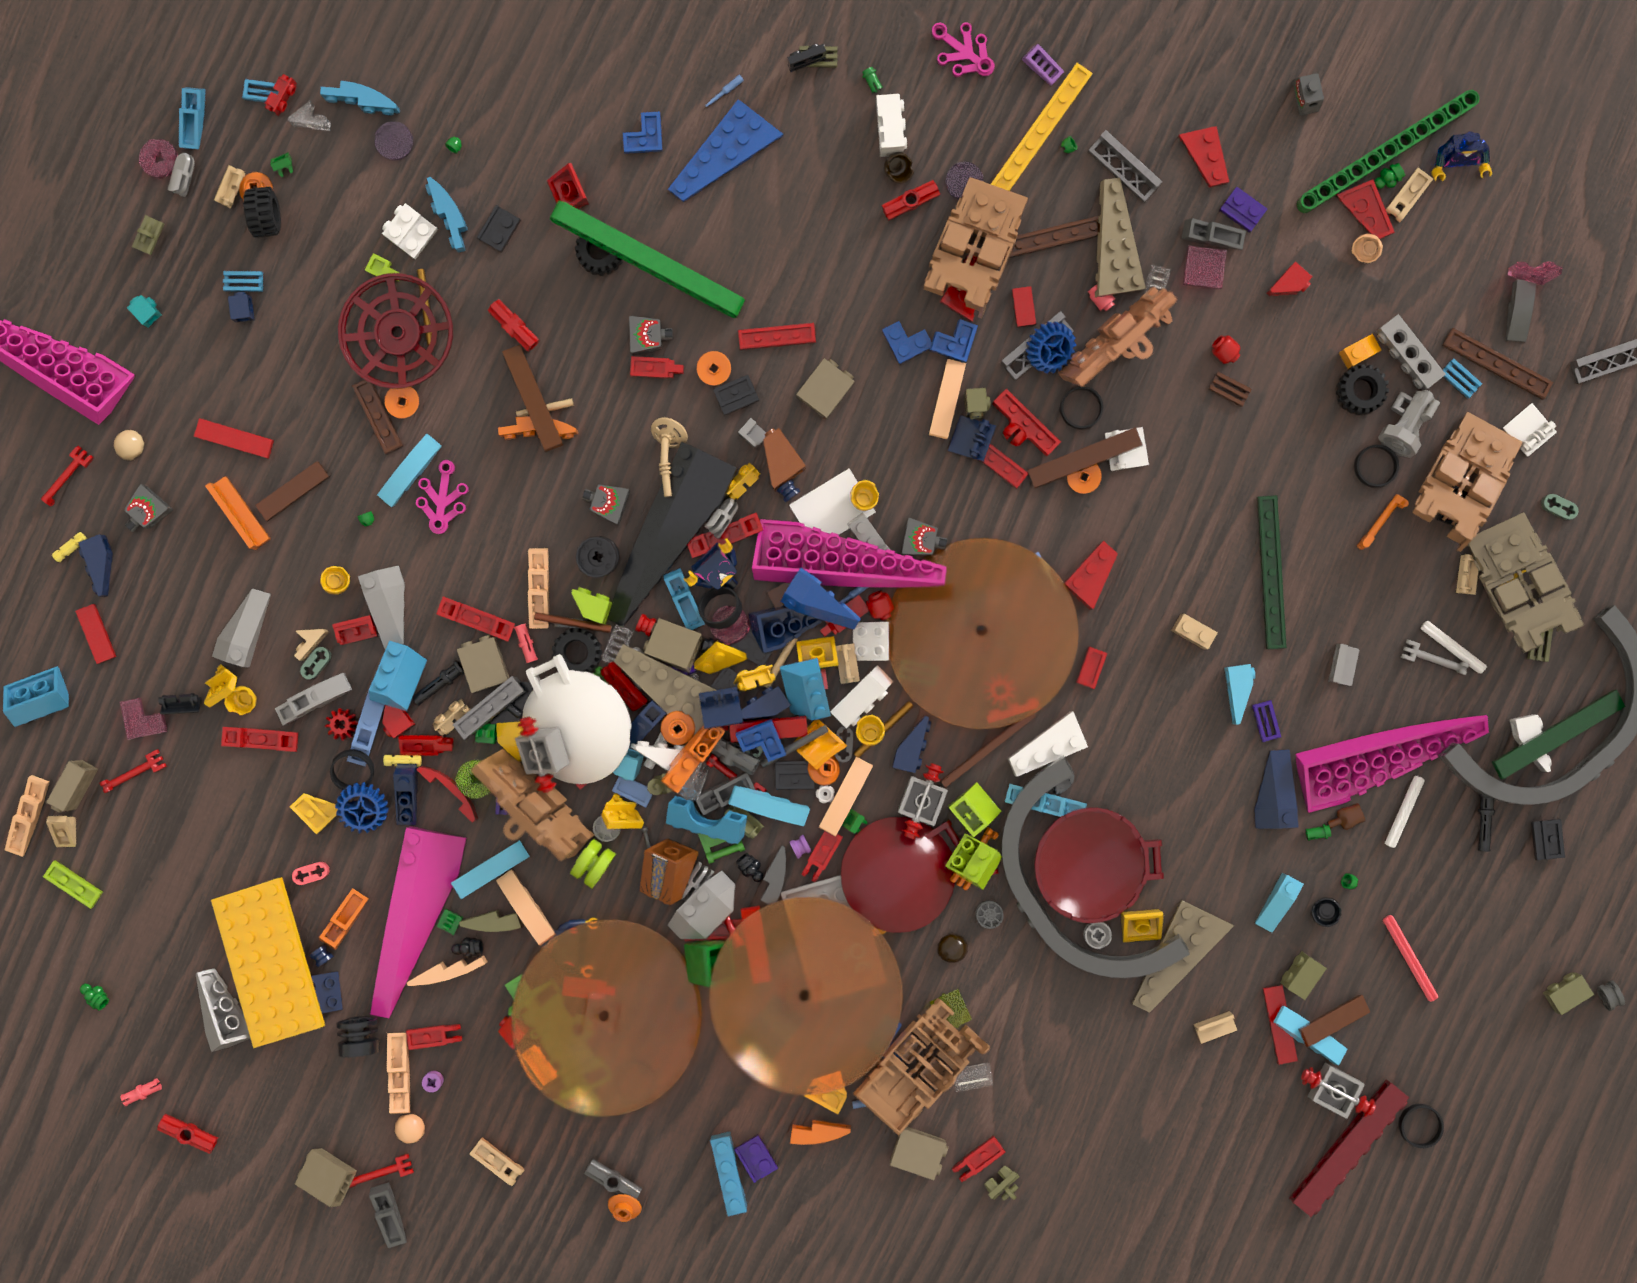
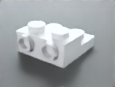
(409, 230)

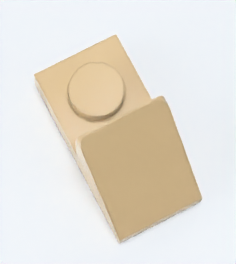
(312, 638)
(62, 830)

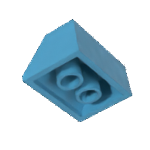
(397, 676)
(805, 689)
(35, 697)

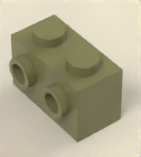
(976, 403)
(1303, 975)
(1568, 993)

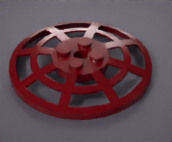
(387, 323)

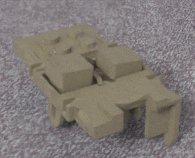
(1508, 551)

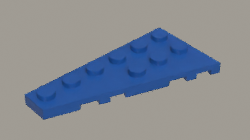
(728, 146)

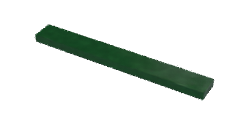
(1271, 572)
(1558, 734)

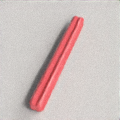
(1410, 958)

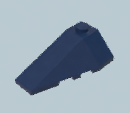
(779, 626)
(1277, 799)

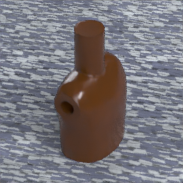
(1348, 817)

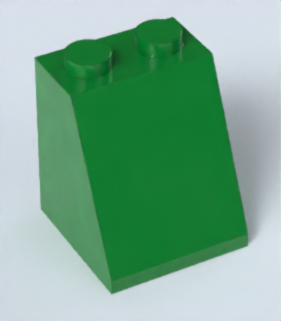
(700, 960)

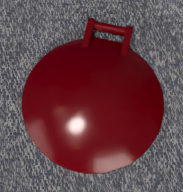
(1094, 864)
(898, 879)

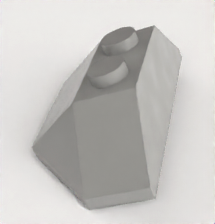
(705, 908)

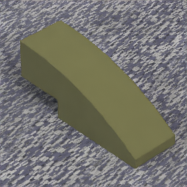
(493, 922)

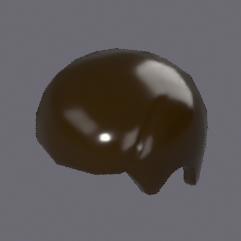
(898, 167)
(952, 948)

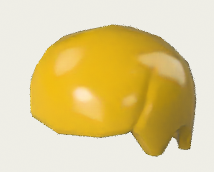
(864, 495)
(335, 580)
(241, 700)
(870, 730)

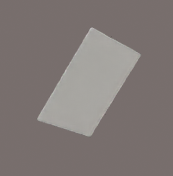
(829, 505)

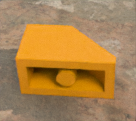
(1360, 351)

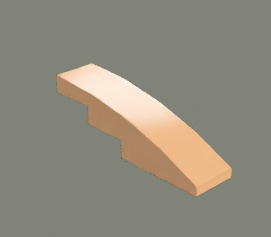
(947, 399)
(538, 585)
(845, 796)
(27, 815)
(526, 907)
(442, 973)
(398, 1073)

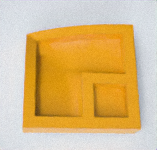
(821, 748)

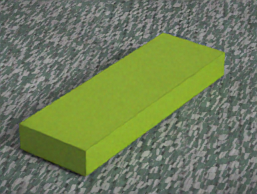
(72, 884)

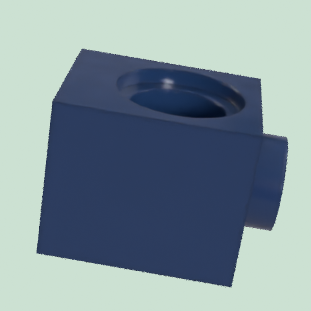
(241, 307)

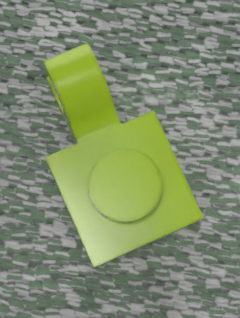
(379, 266)

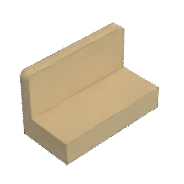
(1215, 1027)

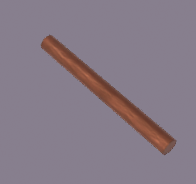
(572, 622)

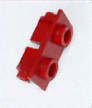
(286, 89)

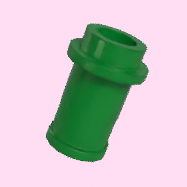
(871, 78)
(1318, 832)

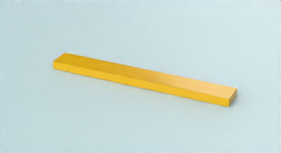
(1042, 127)

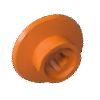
(253, 179)
(705, 363)
(393, 398)
(1081, 486)
(677, 718)
(825, 777)
(624, 1207)

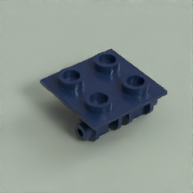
(972, 438)
(720, 707)
(328, 991)

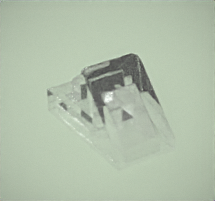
(304, 118)

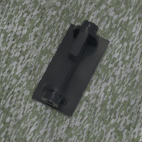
(185, 704)

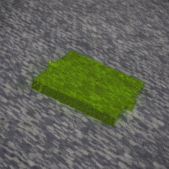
(956, 1004)

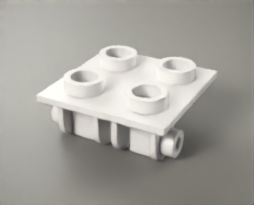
(1531, 429)
(1131, 459)
(871, 641)

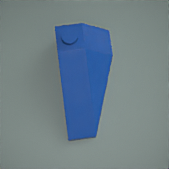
(810, 599)

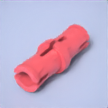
(526, 643)
(141, 1092)

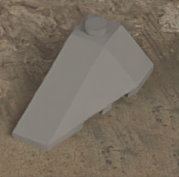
(385, 600)
(240, 636)
(221, 1014)

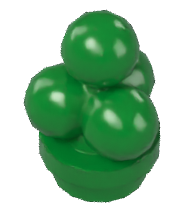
(1390, 176)
(94, 996)

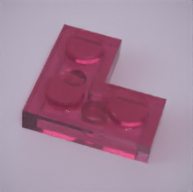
(1539, 274)
(137, 723)

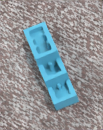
(409, 470)
(1047, 803)
(769, 806)
(490, 869)
(1328, 1047)

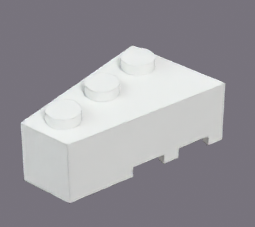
(890, 124)
(862, 697)

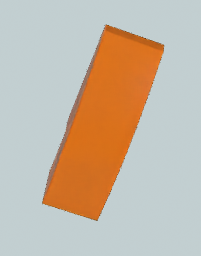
(343, 919)
(819, 1132)

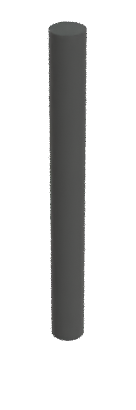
(799, 743)

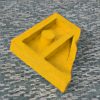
(719, 657)
(314, 811)

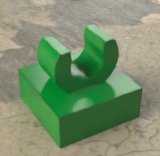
(281, 162)
(486, 734)
(853, 821)
(449, 921)

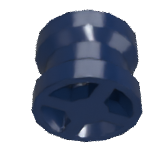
(788, 490)
(321, 955)

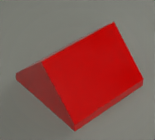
(567, 187)

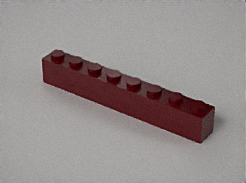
(1347, 1149)

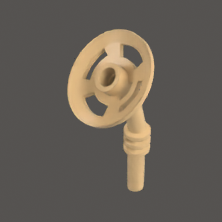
(666, 437)

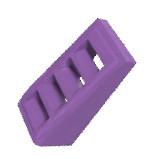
(1037, 49)

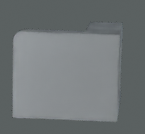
(752, 433)

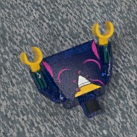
(1462, 151)

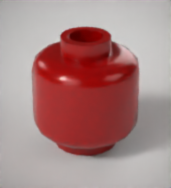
(1226, 349)
(880, 605)

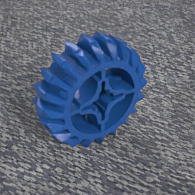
(1052, 335)
(377, 807)

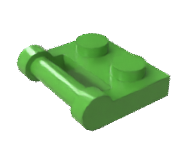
(708, 842)

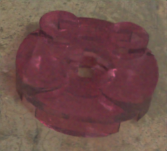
(153, 149)
(734, 634)

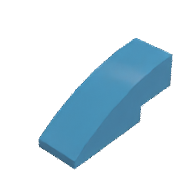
(191, 117)
(683, 599)

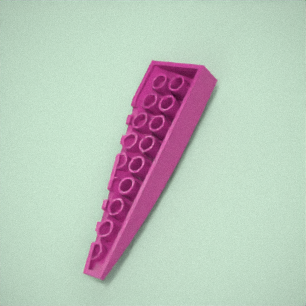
(66, 372)
(1354, 765)
(420, 890)

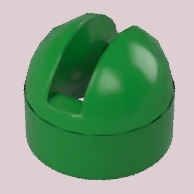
(454, 144)
(1069, 144)
(366, 519)
(1345, 881)

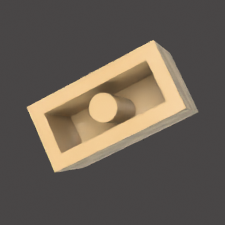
(1194, 631)

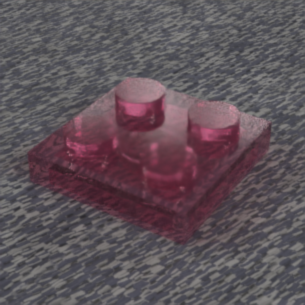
(1204, 267)

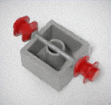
(541, 752)
(922, 801)
(1337, 1091)

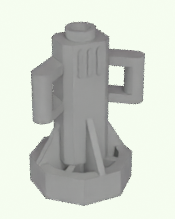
(1404, 436)

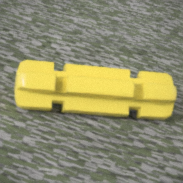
(68, 547)
(402, 759)

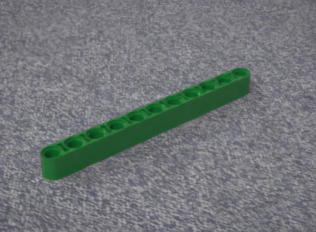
(1394, 145)
(647, 259)

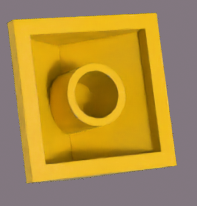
(819, 648)
(1142, 925)

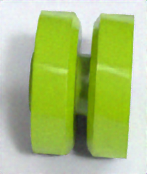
(592, 863)

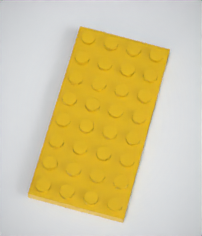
(268, 962)

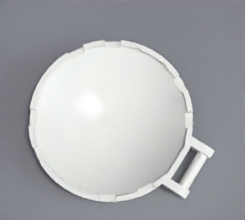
(589, 718)

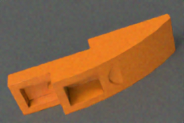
(525, 427)
(690, 756)

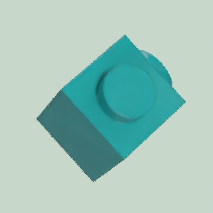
(144, 310)

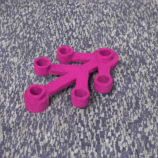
(964, 51)
(442, 499)

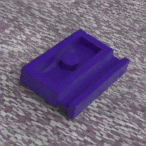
(1243, 209)
(756, 1158)

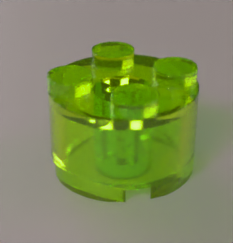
(466, 783)

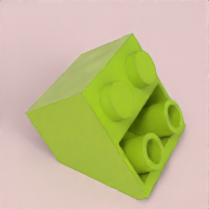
(592, 607)
(974, 809)
(974, 861)

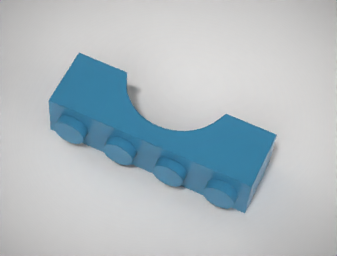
(684, 815)
(728, 1173)

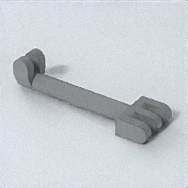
(1415, 652)

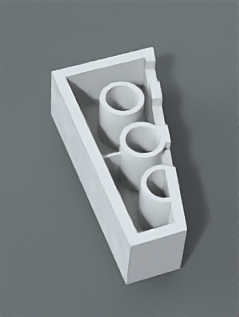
(1059, 739)

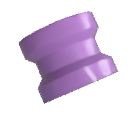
(800, 846)
(435, 1078)

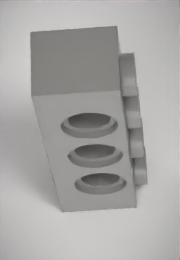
(1420, 355)

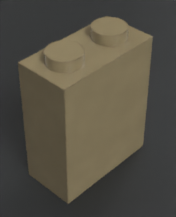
(826, 388)
(673, 645)
(483, 664)
(72, 786)
(919, 1153)
(325, 1177)

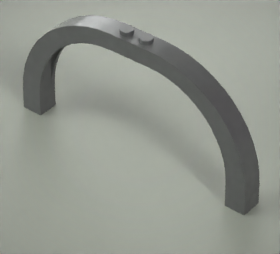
(1589, 769)
(1103, 965)

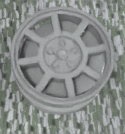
(601, 831)
(1097, 935)

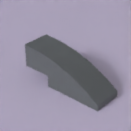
(1213, 234)
(1520, 310)
(720, 793)
(775, 877)
(387, 1215)

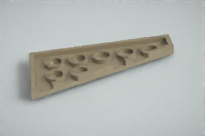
(1116, 248)
(664, 684)
(1200, 933)

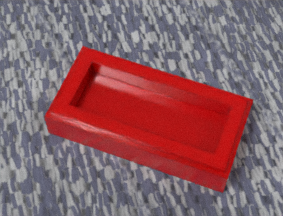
(1023, 306)
(1091, 667)

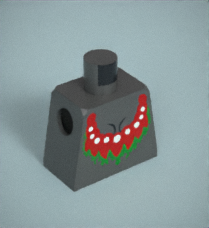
(1307, 92)
(647, 335)
(607, 502)
(145, 509)
(921, 539)

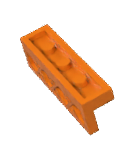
(238, 513)

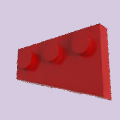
(1368, 208)
(955, 299)

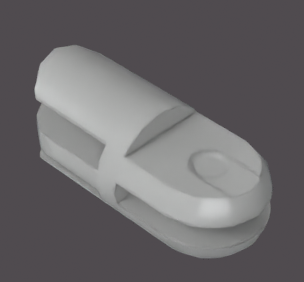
(181, 174)
(722, 517)
(695, 882)

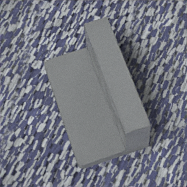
(1344, 664)

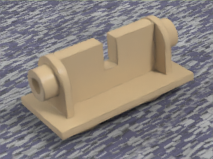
(229, 186)
(1467, 575)
(847, 663)
(444, 722)

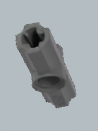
(733, 755)
(602, 1173)

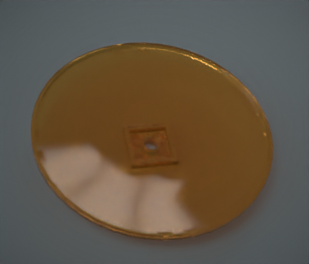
(991, 676)
(850, 1003)
(649, 1024)

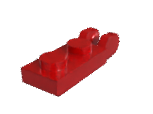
(624, 687)
(822, 853)
(431, 1036)
(979, 1158)

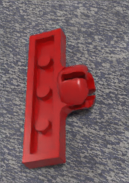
(1024, 424)

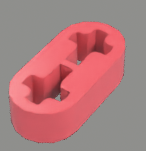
(312, 877)

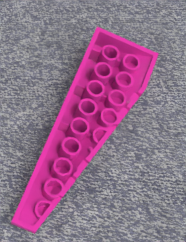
(835, 560)

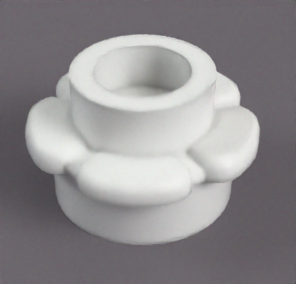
(820, 794)

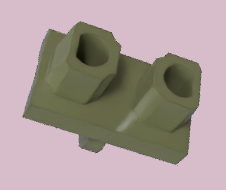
(148, 235)
(656, 787)
(996, 1189)

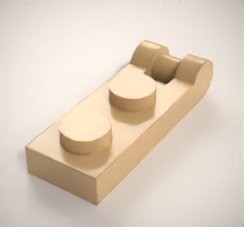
(1409, 194)
(496, 1161)

